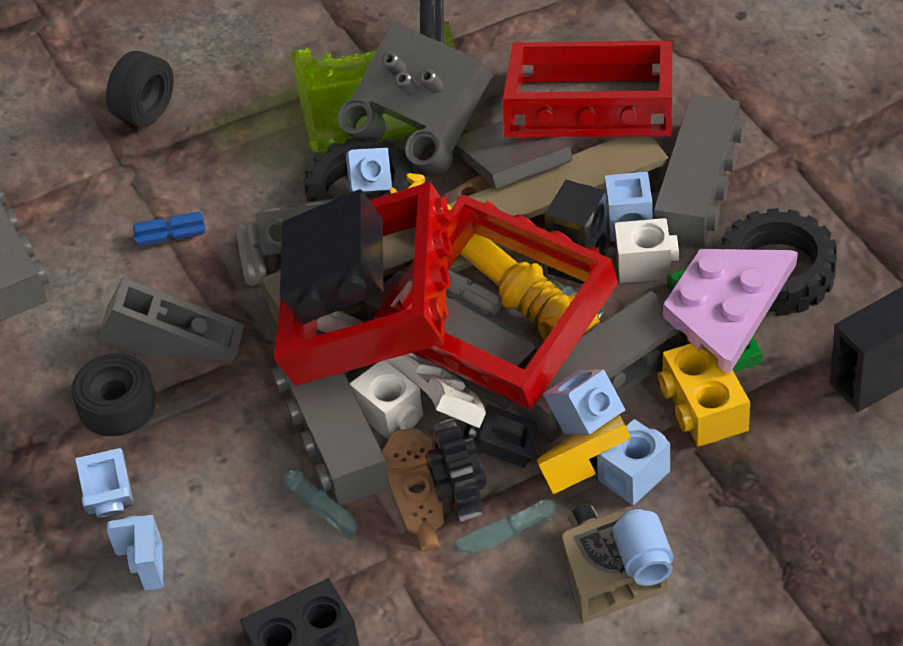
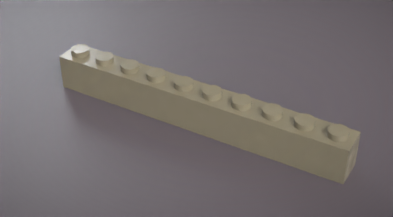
(525, 197)

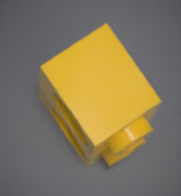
(705, 397)

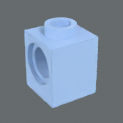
(627, 199)
(584, 401)
(635, 464)

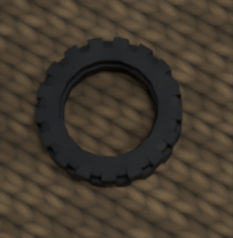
(332, 166)
(797, 232)

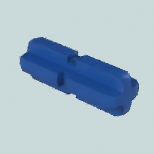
(178, 226)

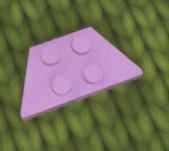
(726, 298)

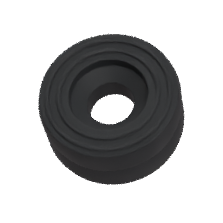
(139, 88)
(118, 415)

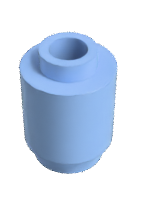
(643, 547)

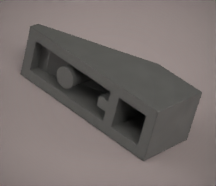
(166, 326)

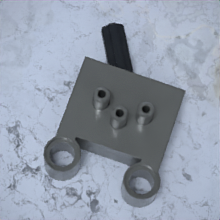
(420, 85)

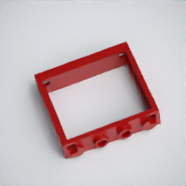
(592, 111)
(550, 248)
(314, 357)

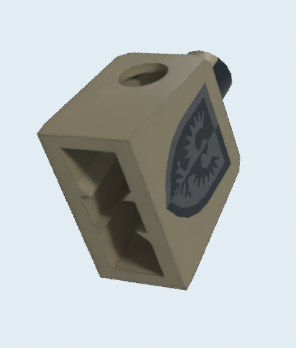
(596, 567)

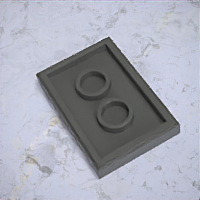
(512, 158)

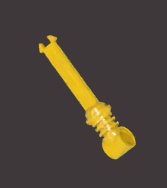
(519, 284)

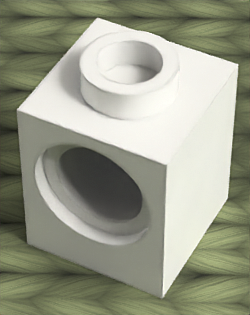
(644, 250)
(388, 399)

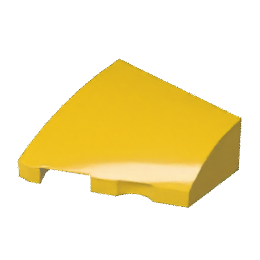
(569, 460)

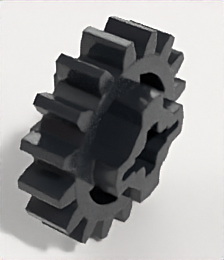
(455, 469)

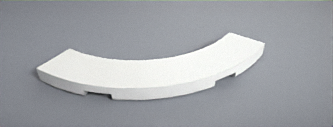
(439, 384)

